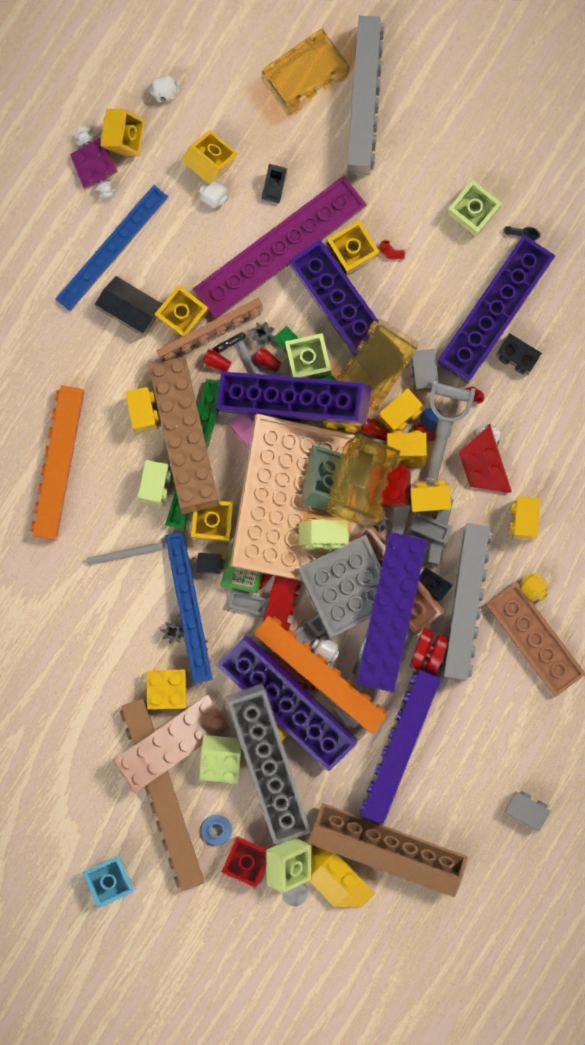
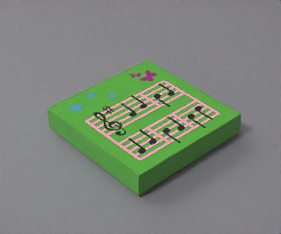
(240, 578)

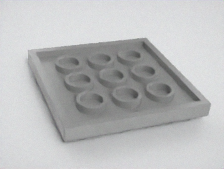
(343, 585)

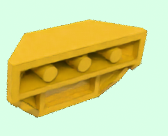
(337, 880)

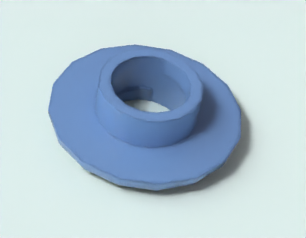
(220, 820)

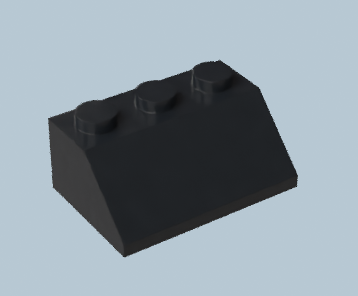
(128, 305)

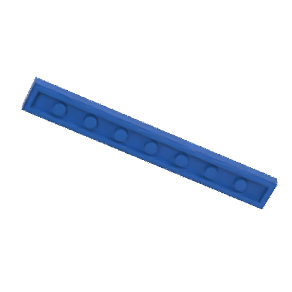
(112, 248)
(188, 607)

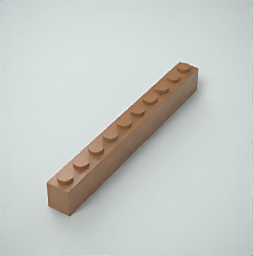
(165, 804)

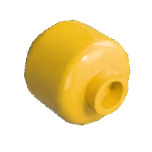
(534, 587)

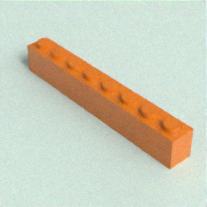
(58, 462)
(320, 675)

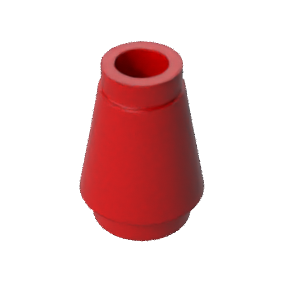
(266, 360)
(216, 361)
(375, 429)

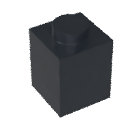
(210, 563)

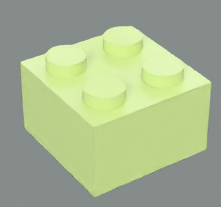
(474, 208)
(308, 357)
(154, 483)
(325, 533)
(220, 759)
(288, 865)

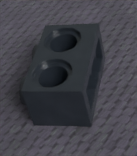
(521, 349)

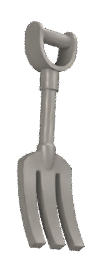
(442, 433)

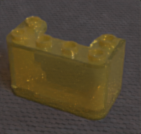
(304, 71)
(380, 360)
(361, 480)

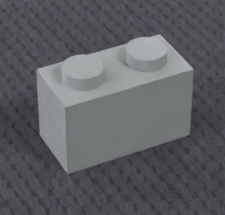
(424, 369)
(528, 811)

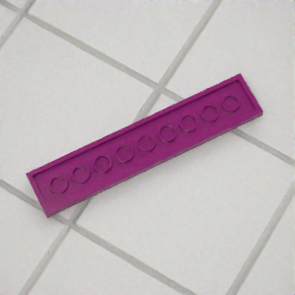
(278, 246)

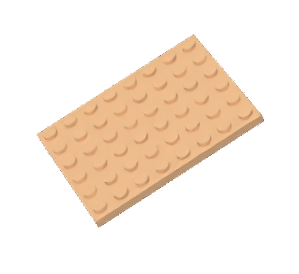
(272, 497)

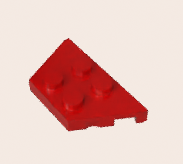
(484, 463)

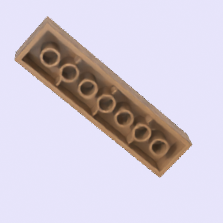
(183, 435)
(388, 850)

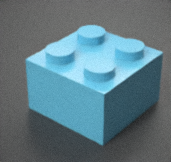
(109, 881)

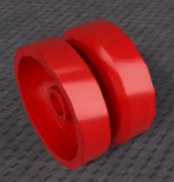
(430, 652)

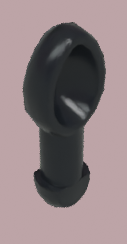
(530, 232)
(229, 342)

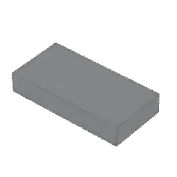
(431, 528)
(248, 603)

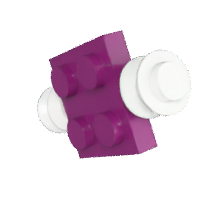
(93, 163)

